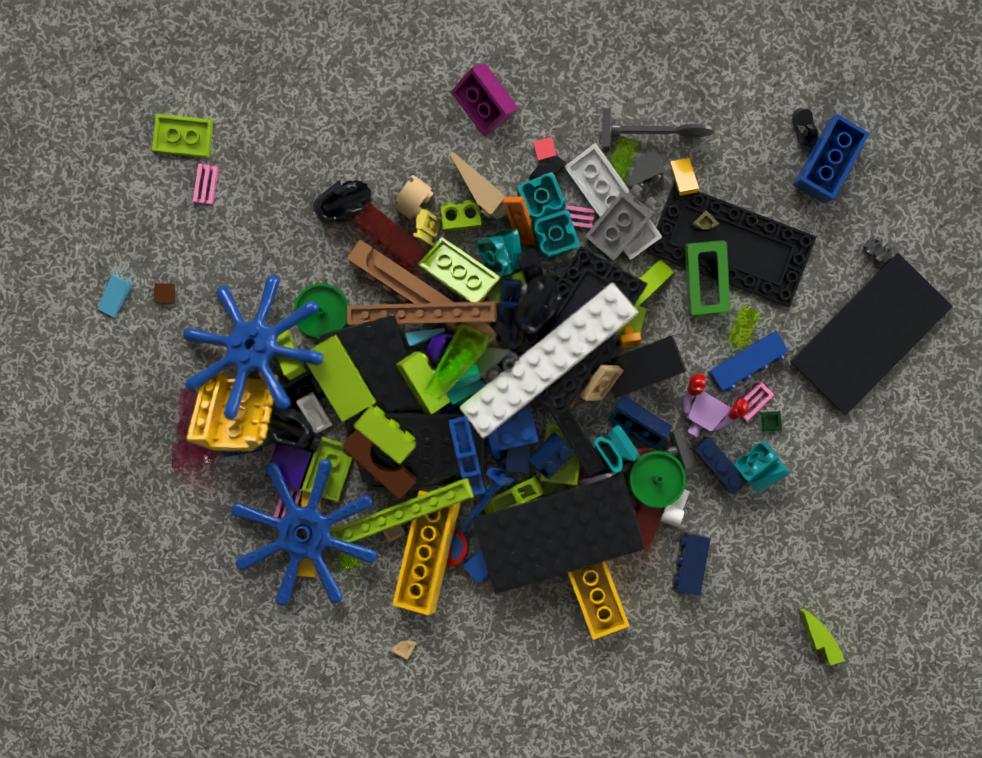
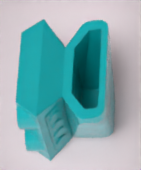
(542, 196)
(556, 234)
(500, 251)
(466, 386)
(615, 449)
(761, 467)

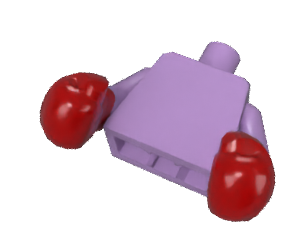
(707, 411)

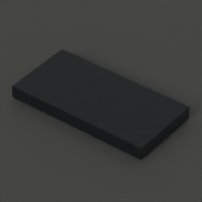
(647, 366)

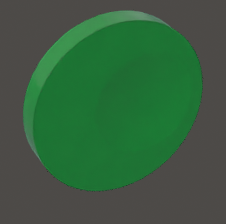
(331, 312)
(657, 479)

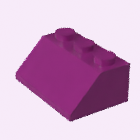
(484, 99)

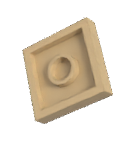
(601, 382)

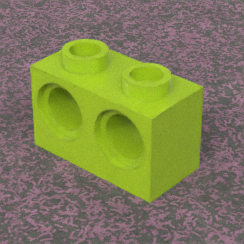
(461, 221)

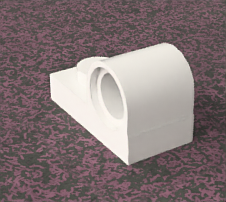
(674, 513)

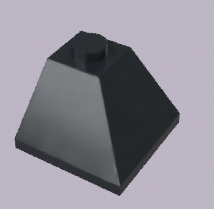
(301, 386)

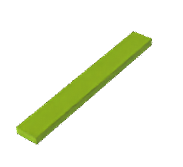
(404, 512)

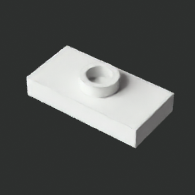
(314, 412)

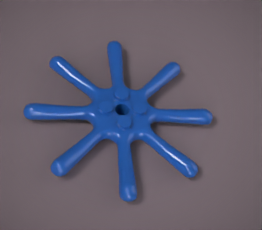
(257, 358)
(317, 532)

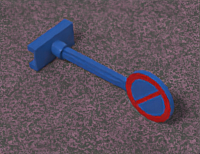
(460, 544)

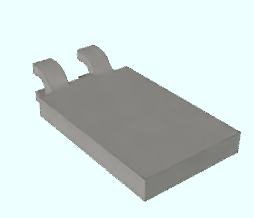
(621, 222)

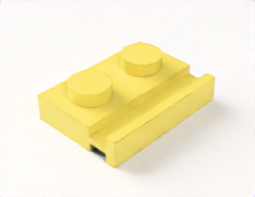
(427, 226)

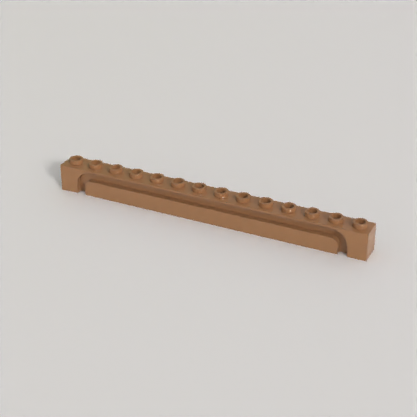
(408, 286)

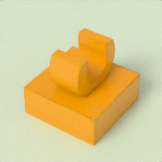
(629, 338)

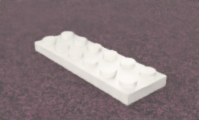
(601, 187)

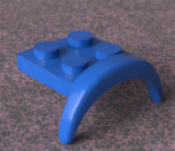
(514, 432)

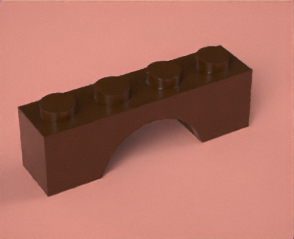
(397, 479)

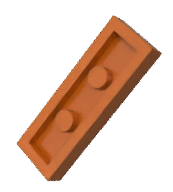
(520, 219)

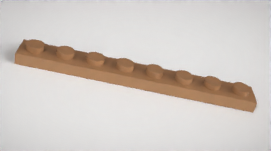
(425, 313)

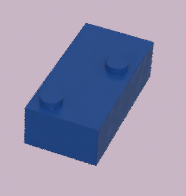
(831, 159)

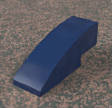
(508, 303)

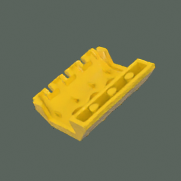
(246, 431)

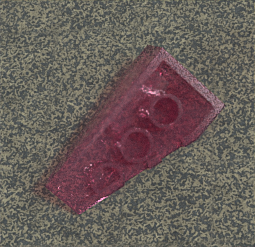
(186, 453)

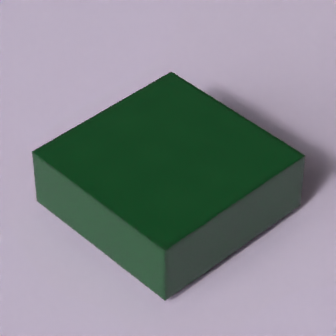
(771, 421)

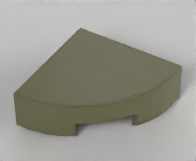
(705, 222)

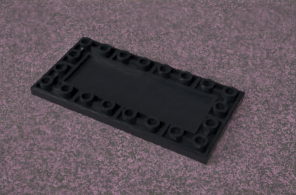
(761, 252)
(579, 284)
(871, 334)

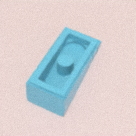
(114, 295)
(419, 337)

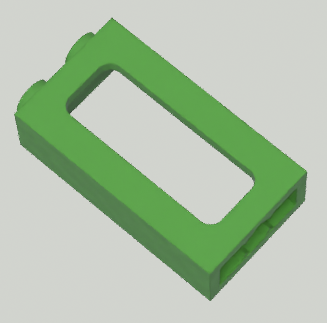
(692, 278)

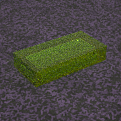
(743, 326)

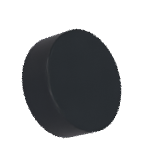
(314, 444)

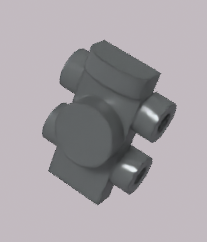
(875, 248)

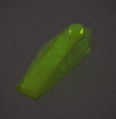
(460, 355)

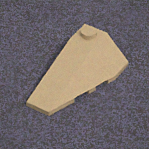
(484, 192)

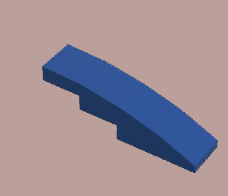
(466, 453)

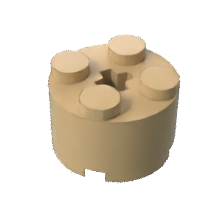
(412, 197)

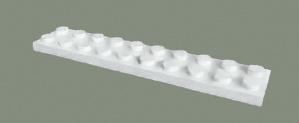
(548, 360)

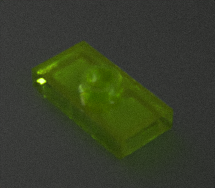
(623, 155)

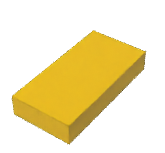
(684, 176)

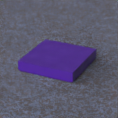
(292, 463)

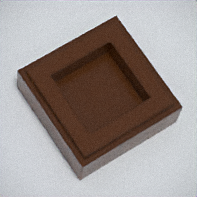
(164, 293)

